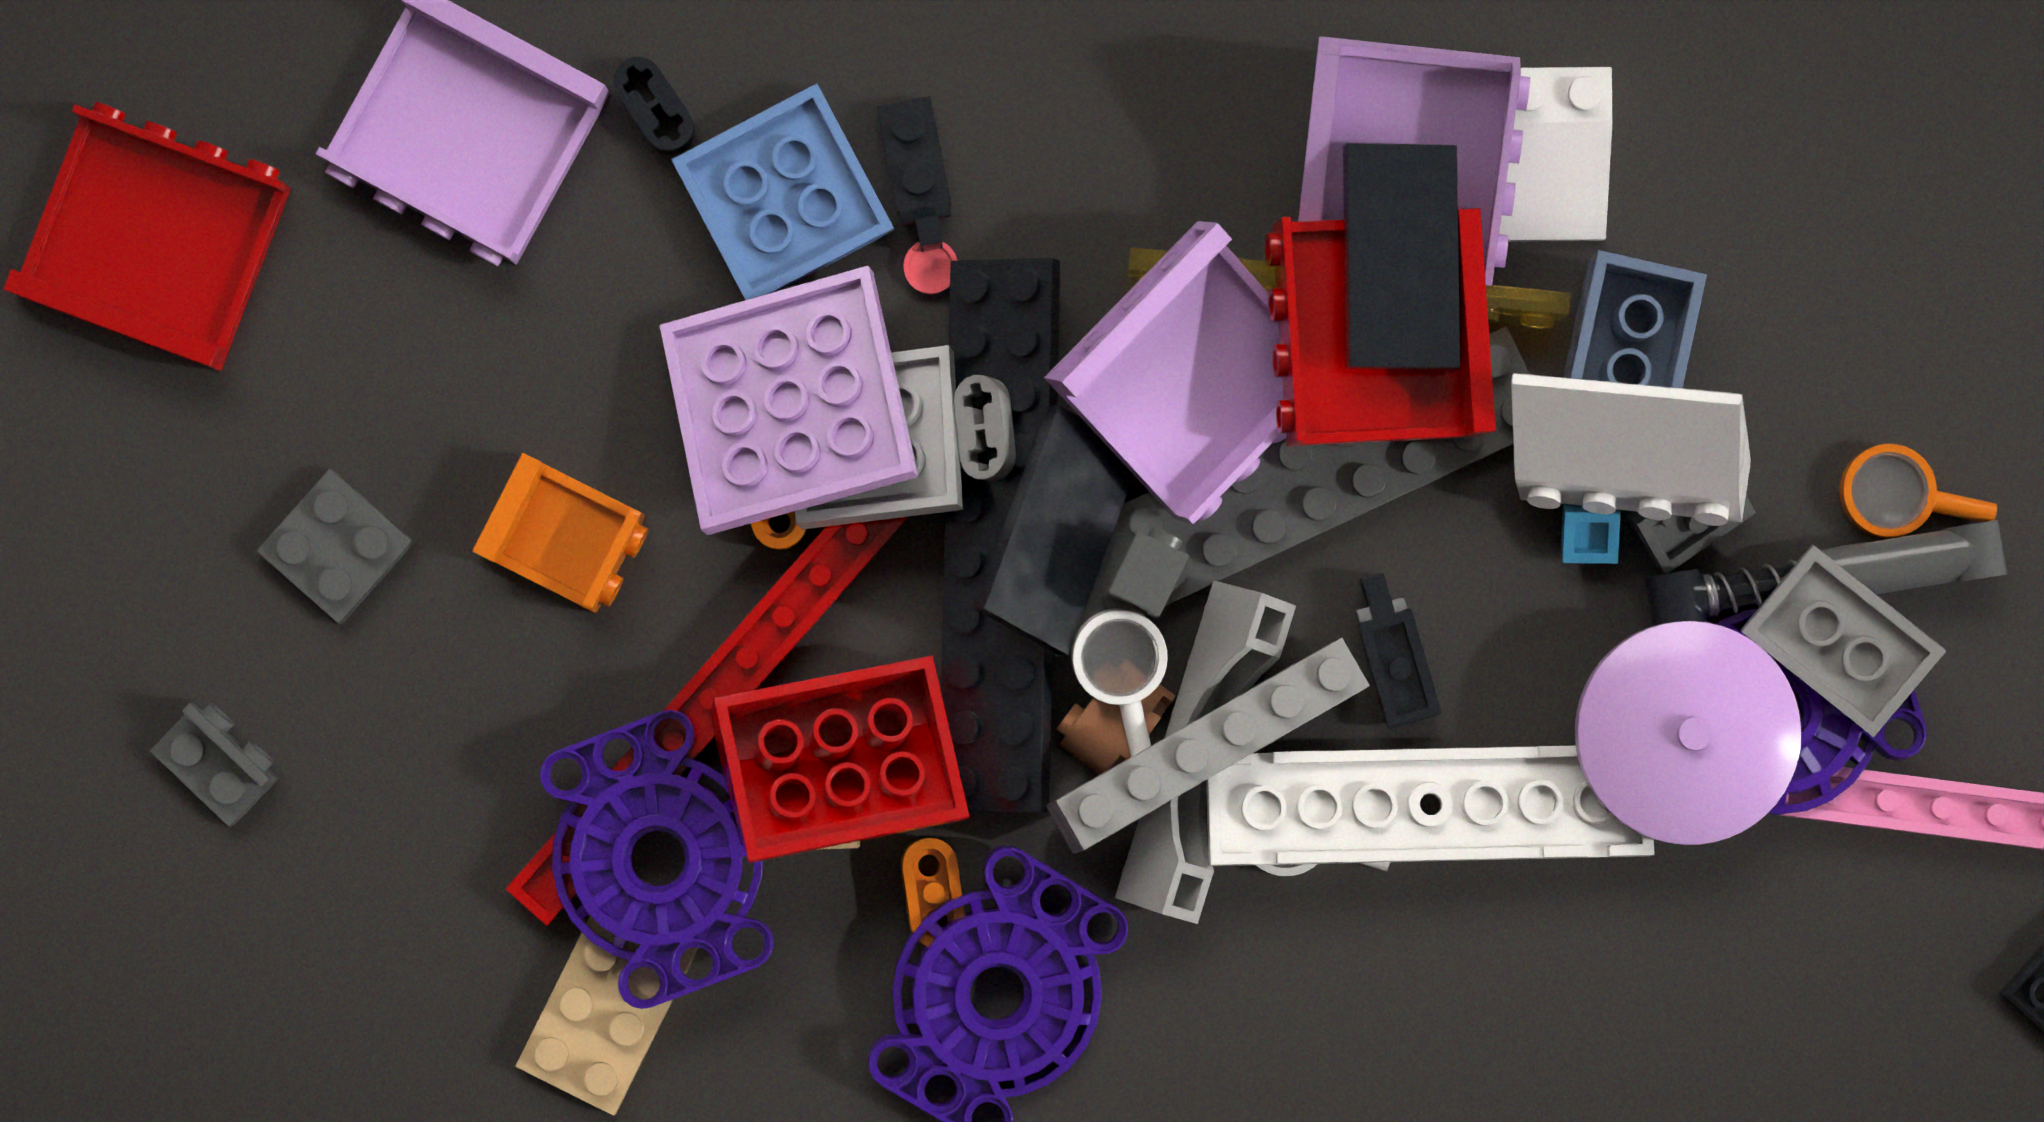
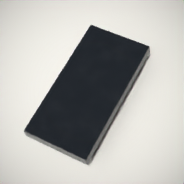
(1401, 256)
(1055, 533)

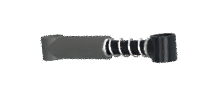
(1881, 565)

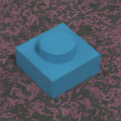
(1589, 536)

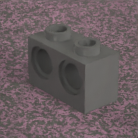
(1148, 572)

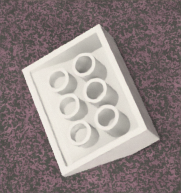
(1562, 157)
(1630, 448)

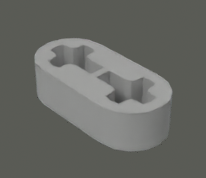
(984, 428)

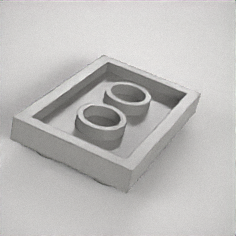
(1843, 640)

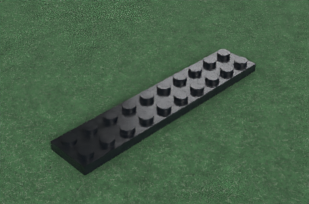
(993, 678)

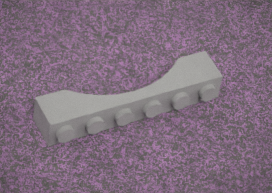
(1233, 647)
(1207, 746)

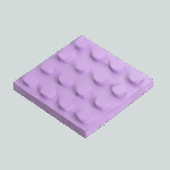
(788, 400)

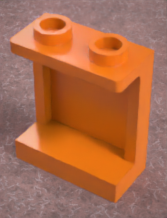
(561, 534)

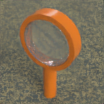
(1894, 492)

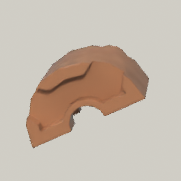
(1098, 733)

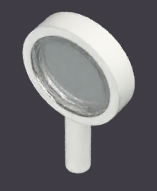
(1120, 662)

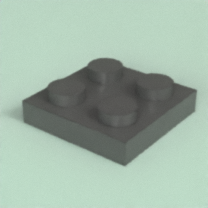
(335, 546)

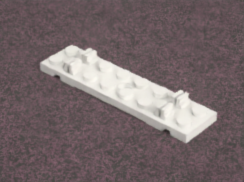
(1369, 809)

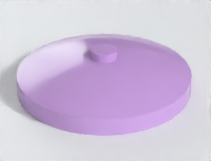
(1687, 732)

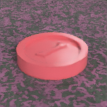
(929, 270)

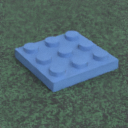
(783, 194)

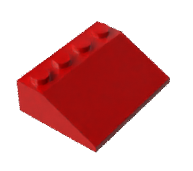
(838, 759)

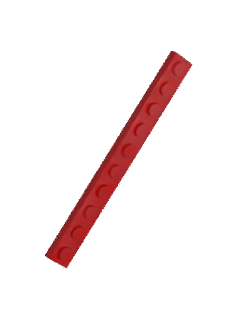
(735, 668)

